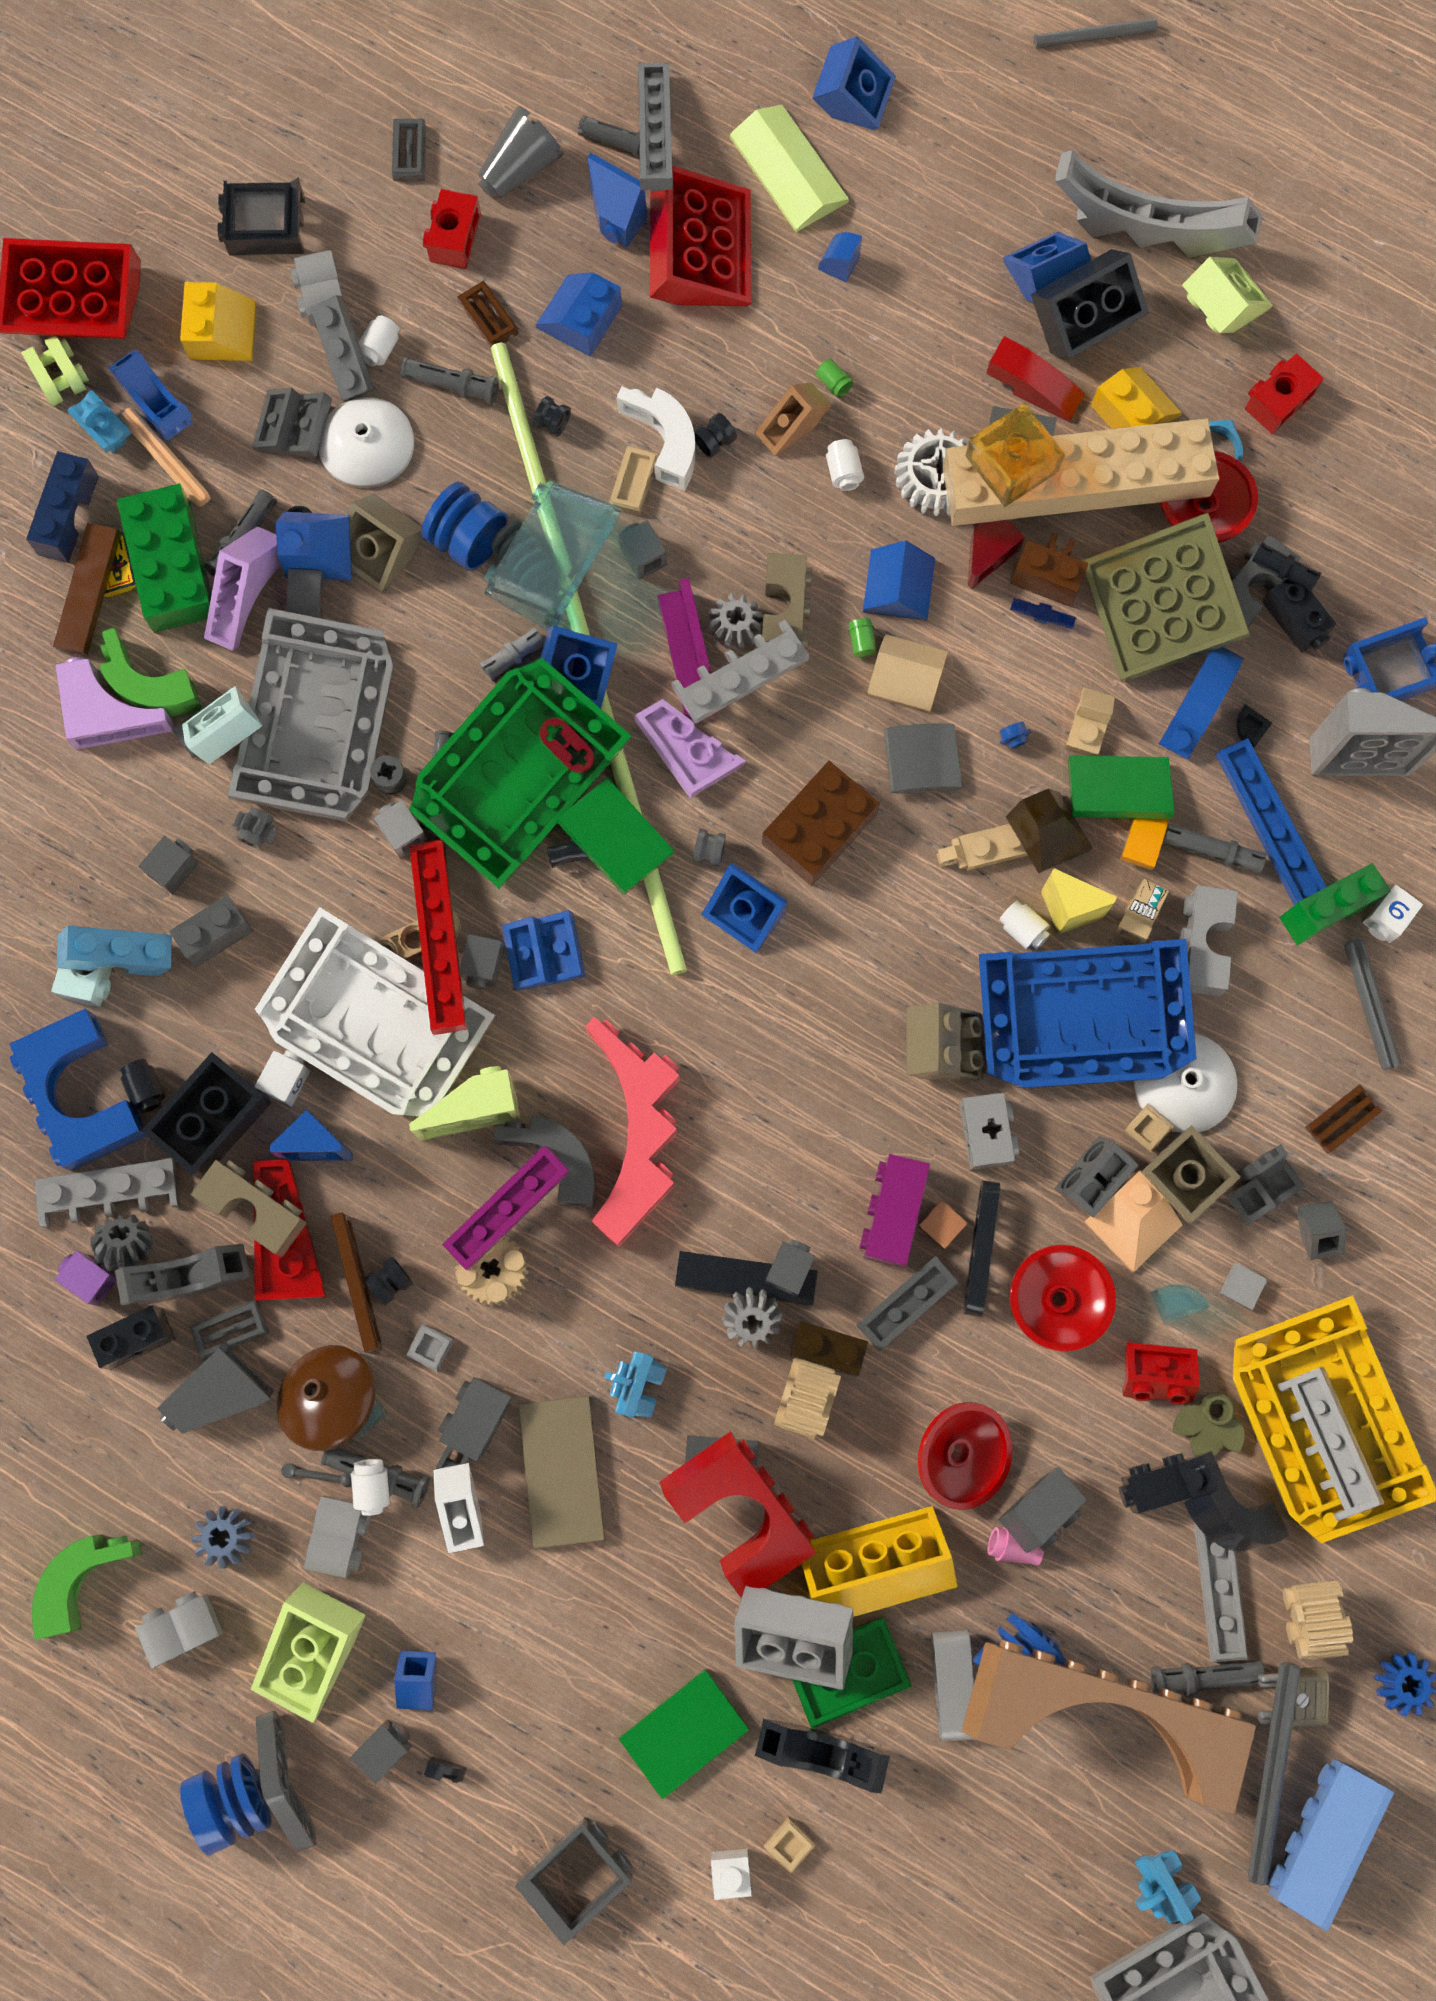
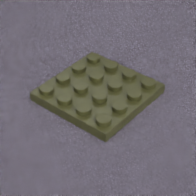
(1165, 598)

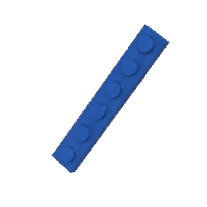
(1270, 820)

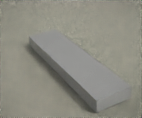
(1221, 1600)

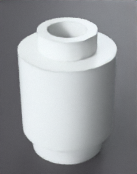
(378, 340)
(844, 465)
(1025, 925)
(370, 1486)

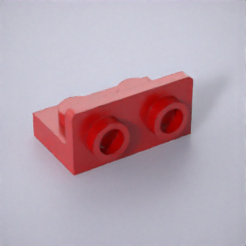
(1161, 1373)

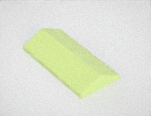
(788, 166)

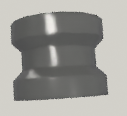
(391, 782)
(709, 847)

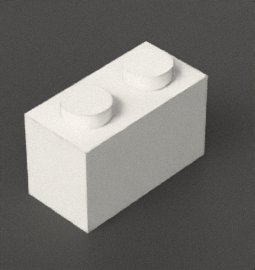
(458, 1507)

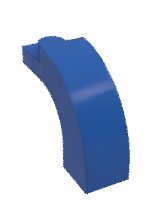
(150, 395)
(1201, 701)

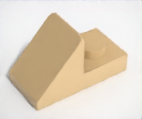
(1090, 722)

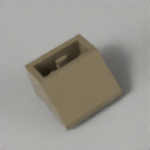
(944, 1043)

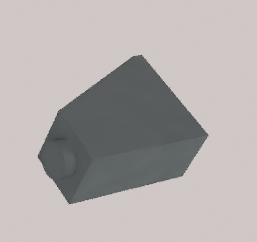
(213, 1392)

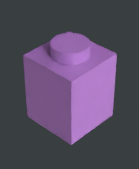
(85, 1278)

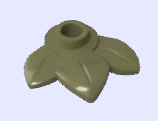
(1208, 1431)

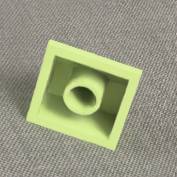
(1225, 294)

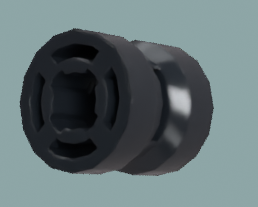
(716, 434)
(381, 1284)

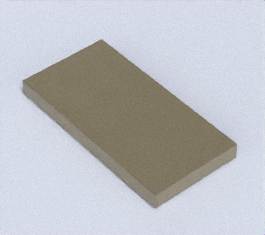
(561, 1472)

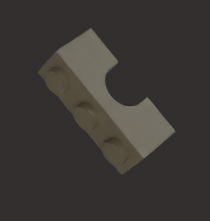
(787, 580)
(275, 1223)

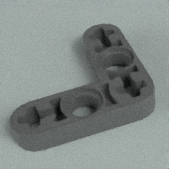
(276, 1785)

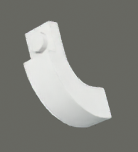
(671, 420)

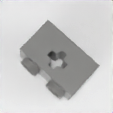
(981, 1149)

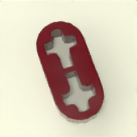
(561, 751)

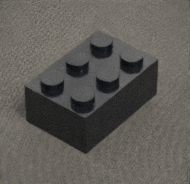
(1090, 303)
(206, 1116)

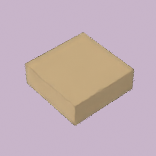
(1149, 1127)
(789, 1845)

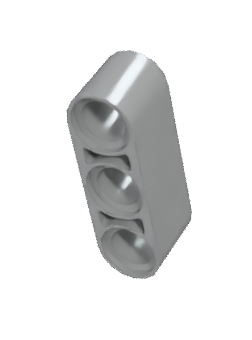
(952, 1681)

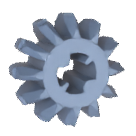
(223, 1522)

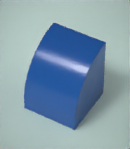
(841, 255)
(415, 1680)

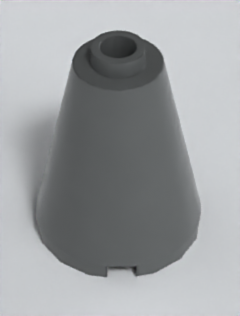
(518, 154)

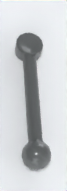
(290, 1471)

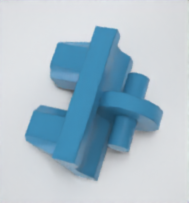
(100, 422)
(630, 1382)
(1160, 1890)

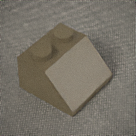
(381, 540)
(1190, 1174)

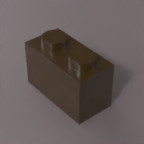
(829, 1348)

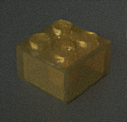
(1014, 454)

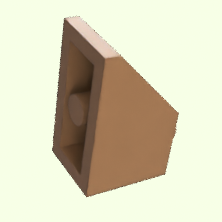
(793, 417)

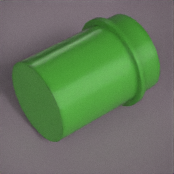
(834, 378)
(862, 637)

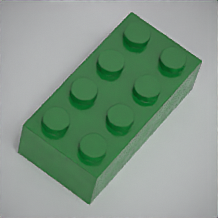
(166, 557)

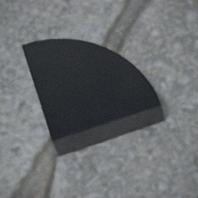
(1251, 725)
(439, 1768)

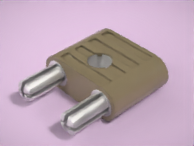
(1311, 1698)

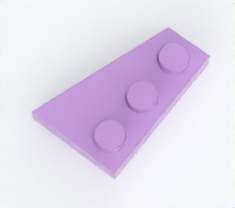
(686, 750)

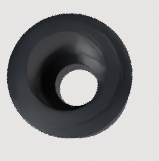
(142, 1086)

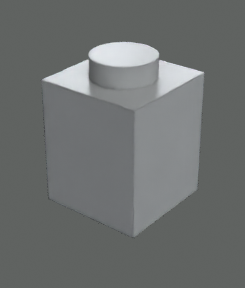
(399, 827)

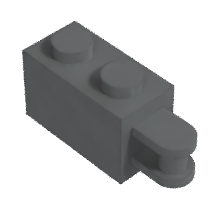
(473, 1421)

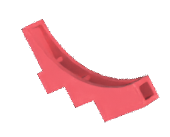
(645, 1085)

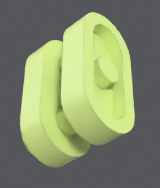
(58, 352)

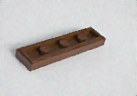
(87, 589)
(357, 1286)

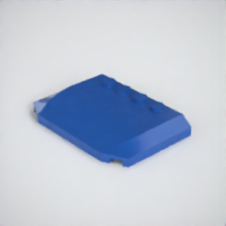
(1087, 1014)

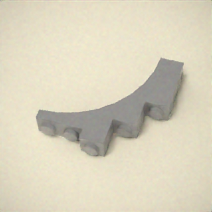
(1152, 219)

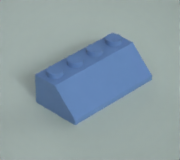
(1329, 1843)

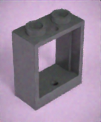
(547, 1906)

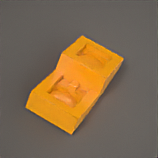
(1144, 842)

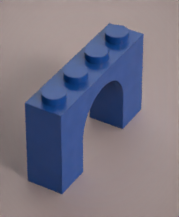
(41, 1061)

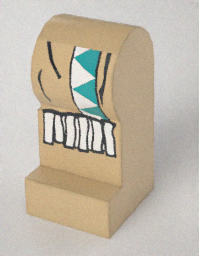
(1141, 912)

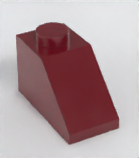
(991, 547)

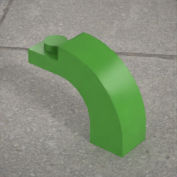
(172, 691)
(57, 1590)

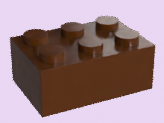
(820, 823)

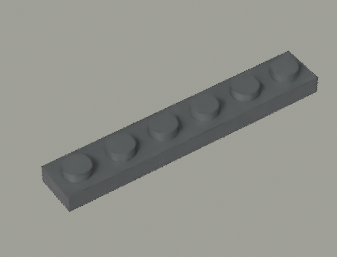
(655, 127)

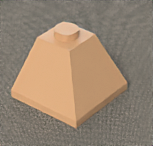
(1135, 1221)

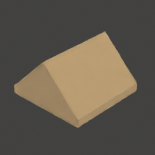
(907, 673)

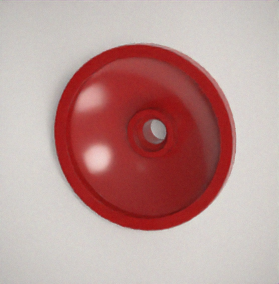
(1230, 504)
(1086, 1291)
(978, 1461)

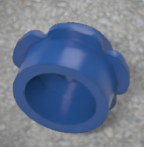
(1014, 735)

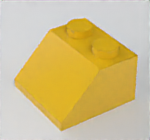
(217, 323)
(1133, 400)

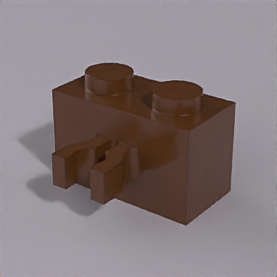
(1049, 571)

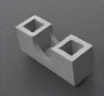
(1208, 911)

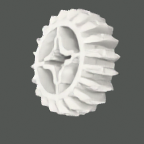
(913, 473)

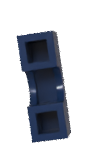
(67, 485)

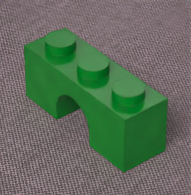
(1334, 903)

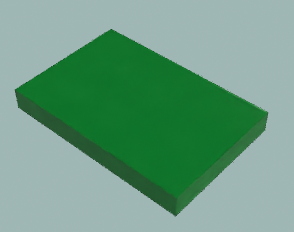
(1120, 787)
(615, 836)
(871, 1676)
(683, 1734)

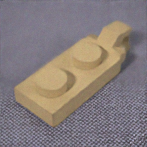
(982, 848)

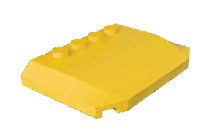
(1338, 1341)

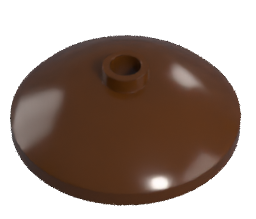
(339, 1405)

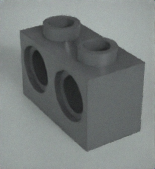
(1096, 1176)

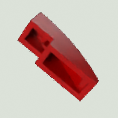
(1034, 379)

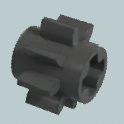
(255, 827)

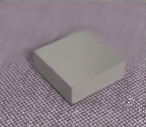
(1243, 1286)
(430, 1347)

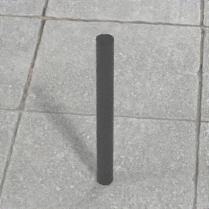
(1095, 33)

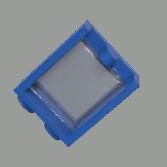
(1394, 662)

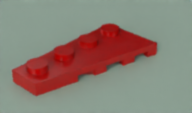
(298, 1271)

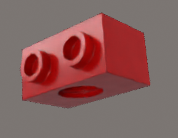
(454, 245)
(1272, 407)

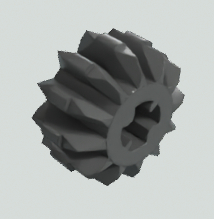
(121, 1242)

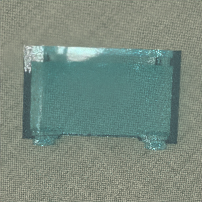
(551, 553)

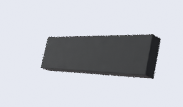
(736, 1275)

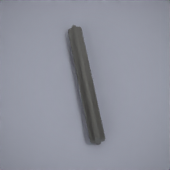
(1274, 1773)

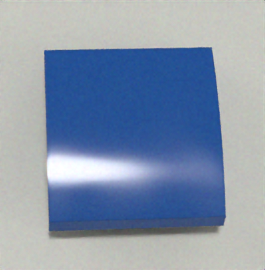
(543, 950)

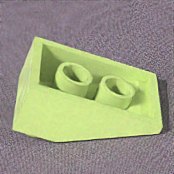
(475, 1104)
(307, 1651)

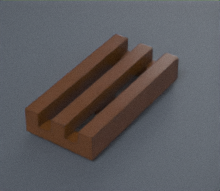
(501, 335)
(1365, 1102)

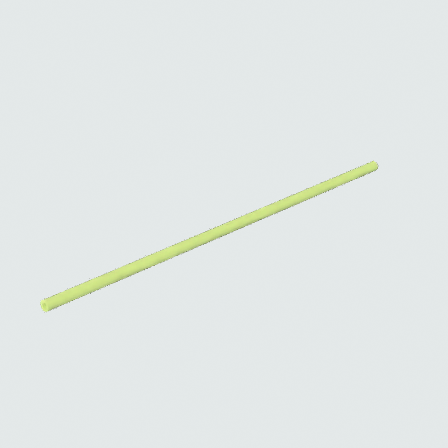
(578, 624)

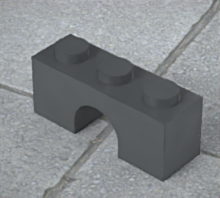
(1256, 575)

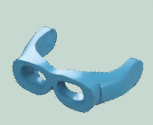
(1228, 430)

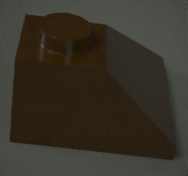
(1047, 830)

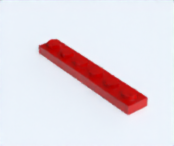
(438, 938)

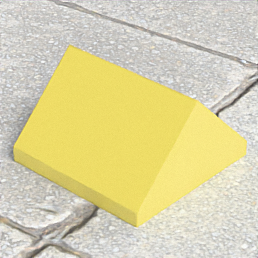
(1074, 901)

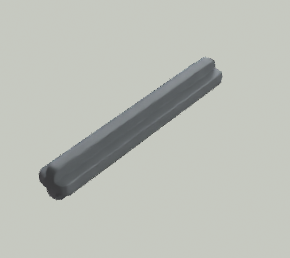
(1373, 1004)

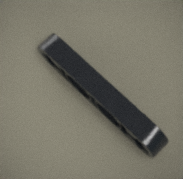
(981, 1248)

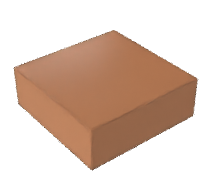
(942, 1224)

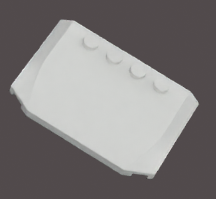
(366, 1018)

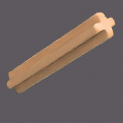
(165, 457)

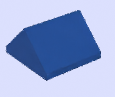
(899, 581)
(745, 908)
(309, 1141)

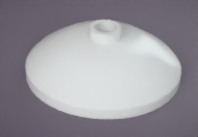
(367, 458)
(1197, 1104)

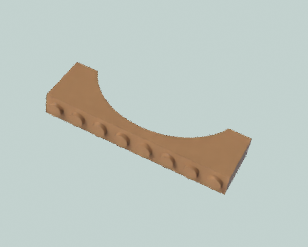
(1022, 1689)

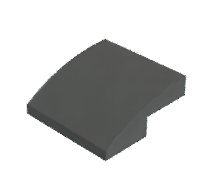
(292, 423)
(922, 758)

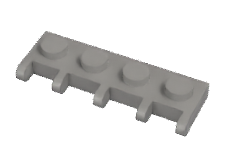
(742, 674)
(106, 1188)
(1334, 1442)

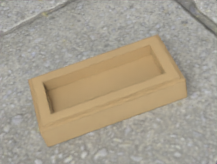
(633, 480)

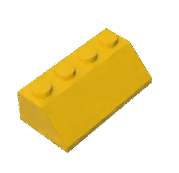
(881, 1563)

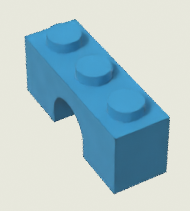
(96, 947)

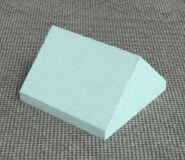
(220, 726)

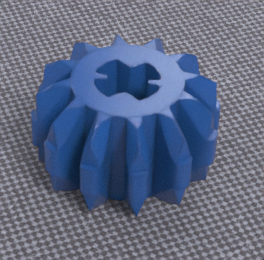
(1394, 1677)

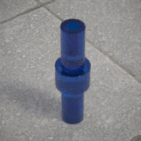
(1043, 613)

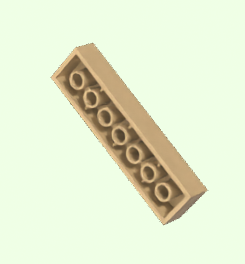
(1096, 473)

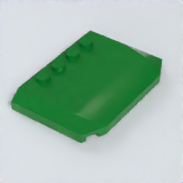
(497, 784)

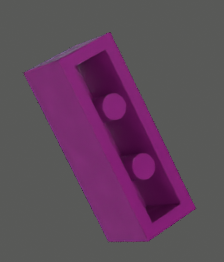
(894, 1210)

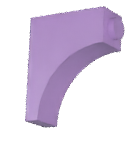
(238, 580)
(95, 716)

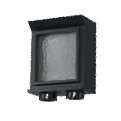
(261, 218)

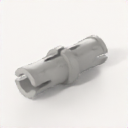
(512, 654)

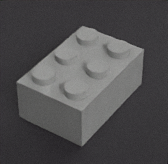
(794, 1637)

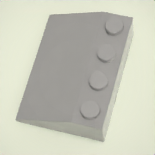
(1372, 737)

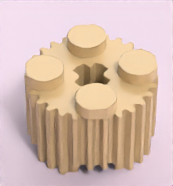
(500, 1287)
(807, 1399)
(1317, 1620)

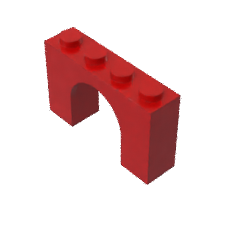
(728, 1471)

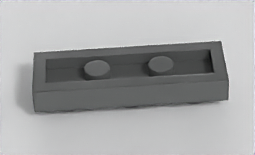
(342, 348)
(907, 1303)

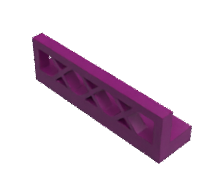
(683, 635)
(506, 1207)

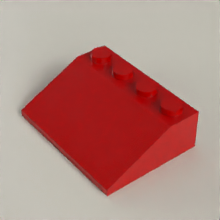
(700, 242)
(68, 288)

